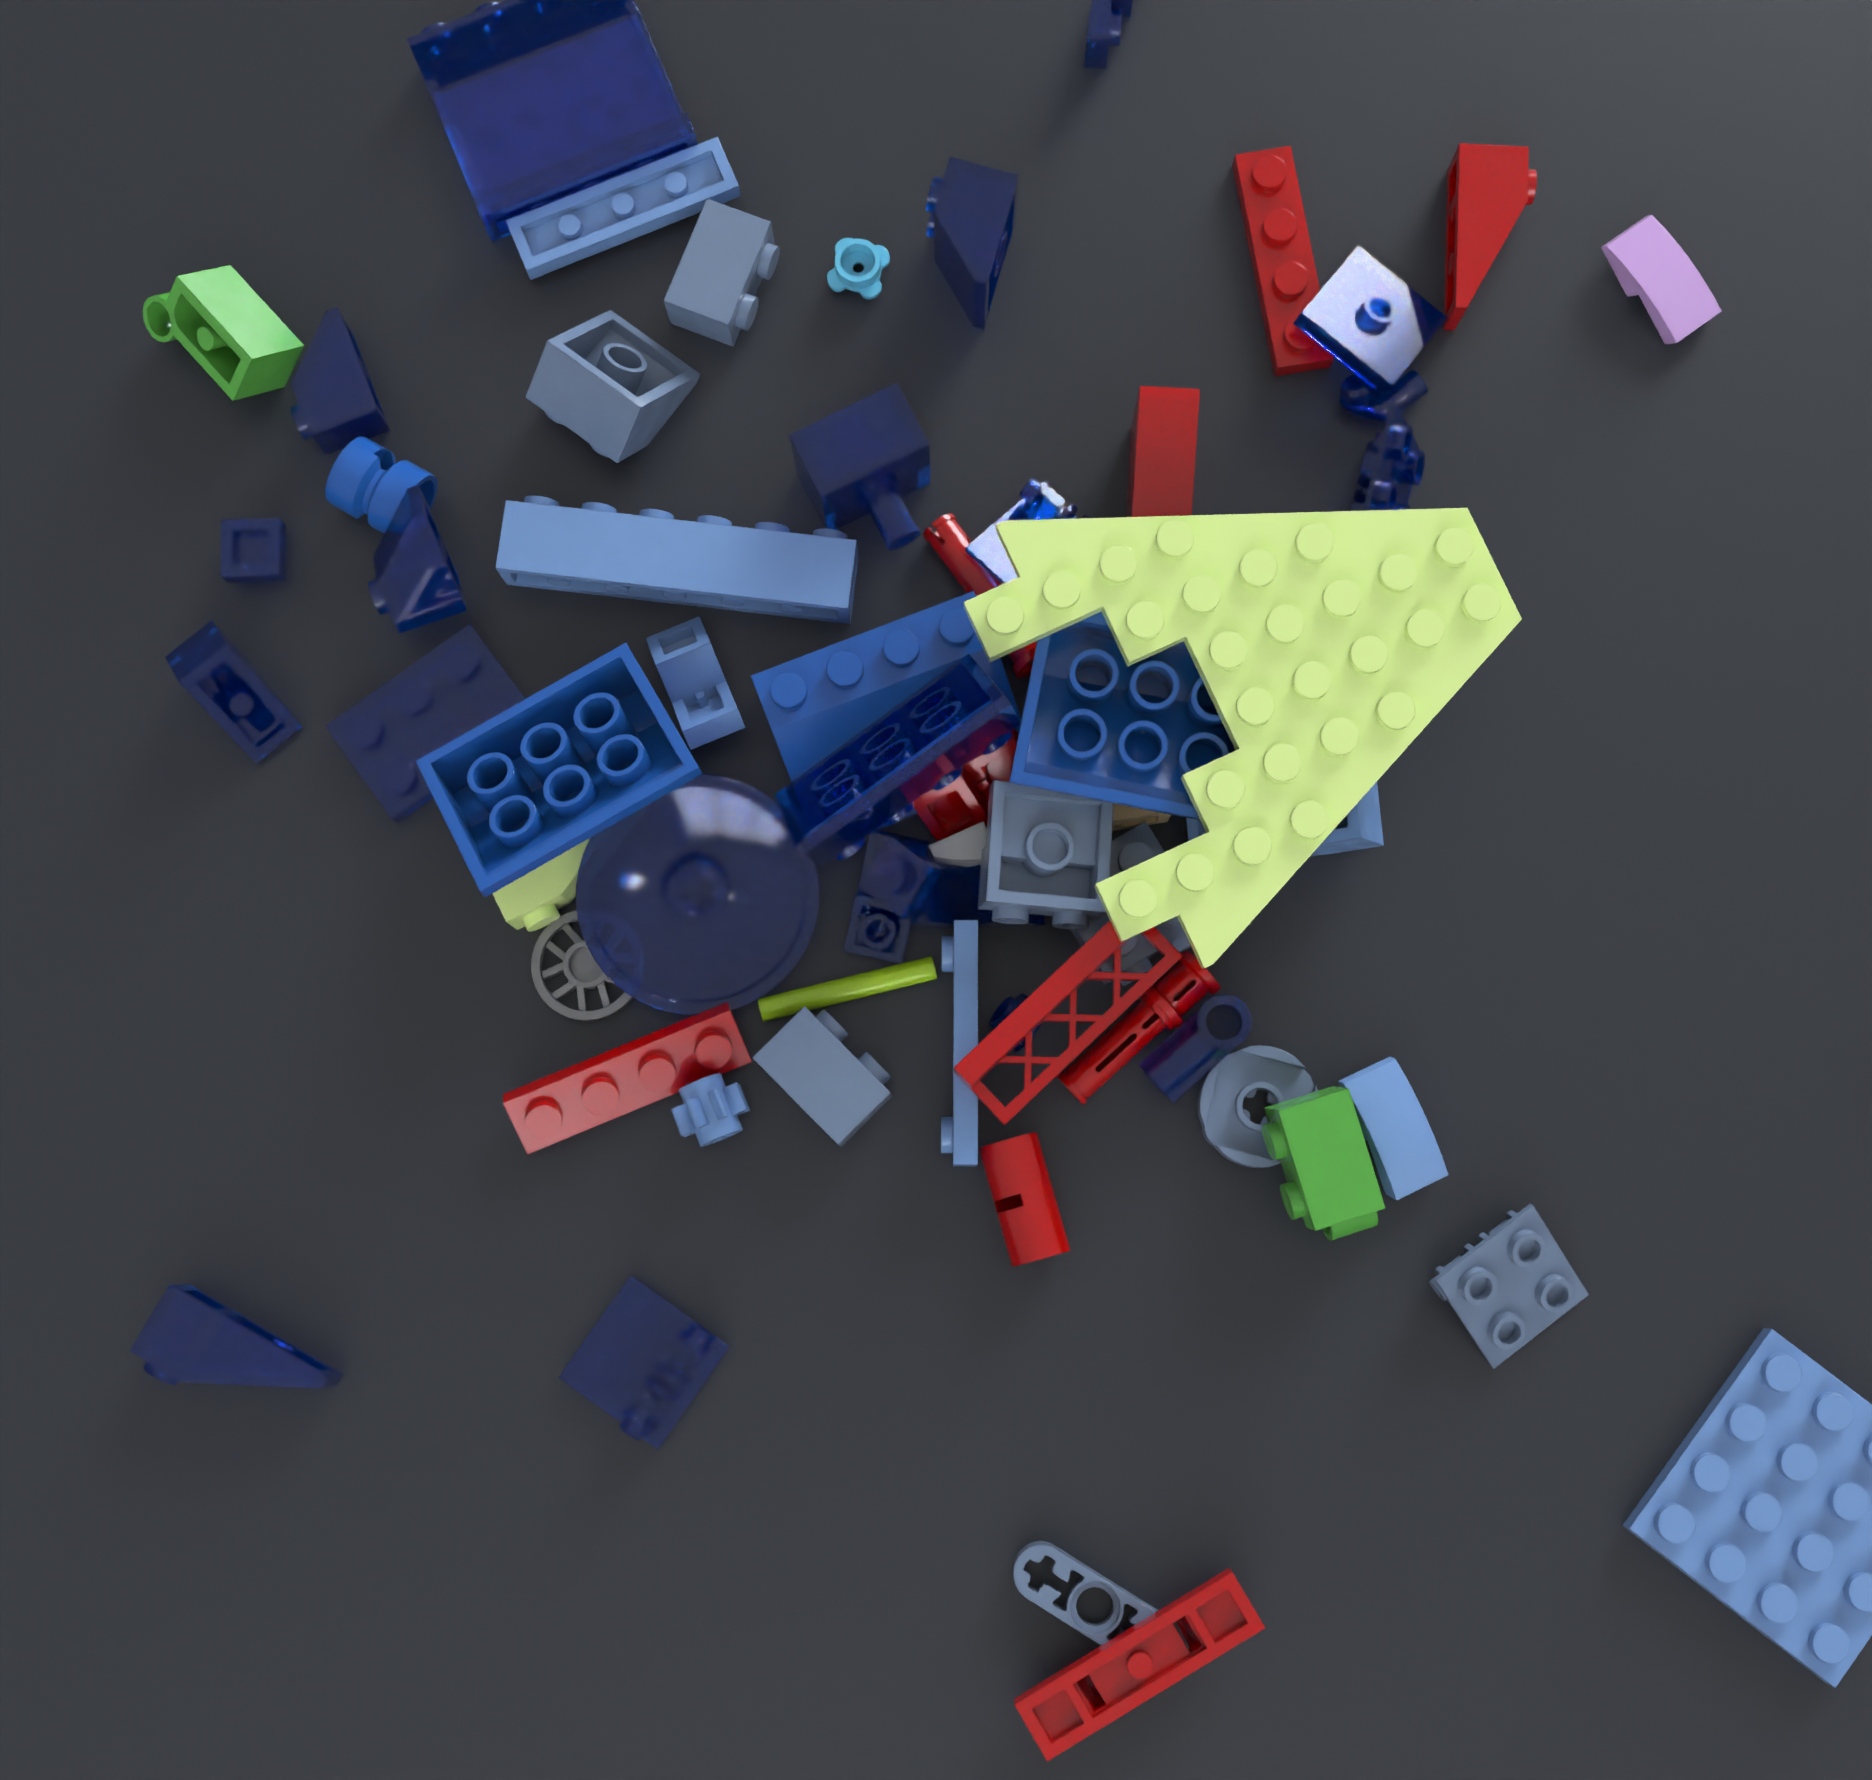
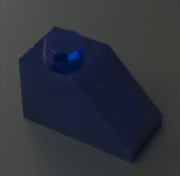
(336, 389)
(415, 569)
(232, 691)

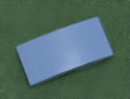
(1395, 1128)

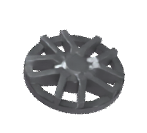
(580, 971)

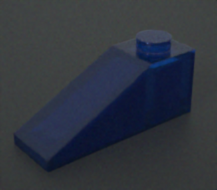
(208, 1342)

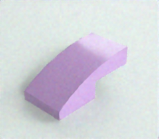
(1660, 272)

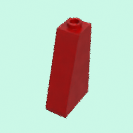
(1162, 452)

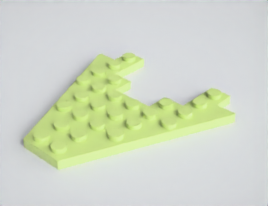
(1315, 644)

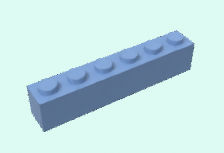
(678, 559)

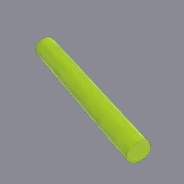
(847, 988)

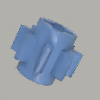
(710, 1109)

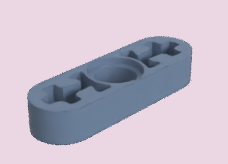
(1061, 1567)

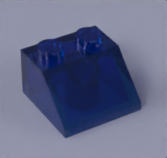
(972, 231)

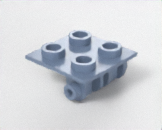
(1509, 1285)

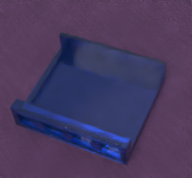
(548, 99)

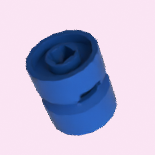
(372, 483)

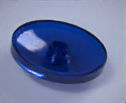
(697, 898)

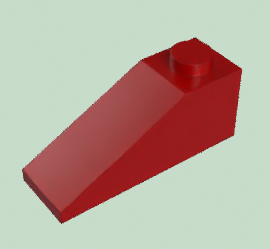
(1483, 203)

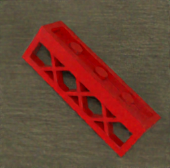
(1044, 1001)

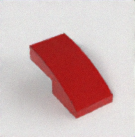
(967, 798)

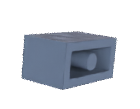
(721, 273)
(824, 1074)

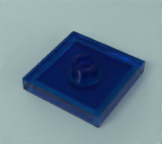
(1370, 320)

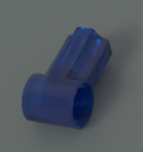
(1192, 1050)

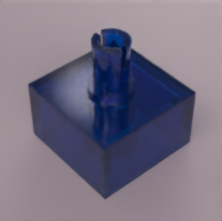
(865, 464)

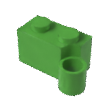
(225, 331)
(1324, 1162)

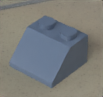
(610, 384)

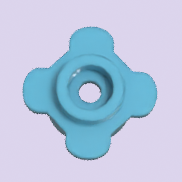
(863, 252)

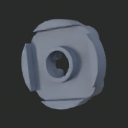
(1239, 1077)

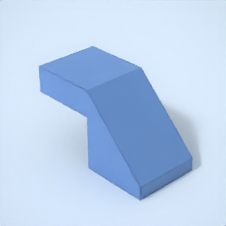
(695, 683)

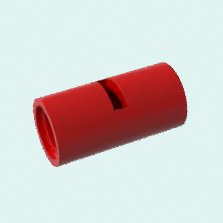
(1024, 1199)

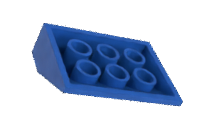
(845, 687)
(1113, 727)
(557, 769)

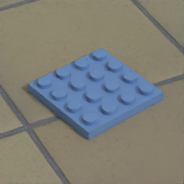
(1775, 1505)

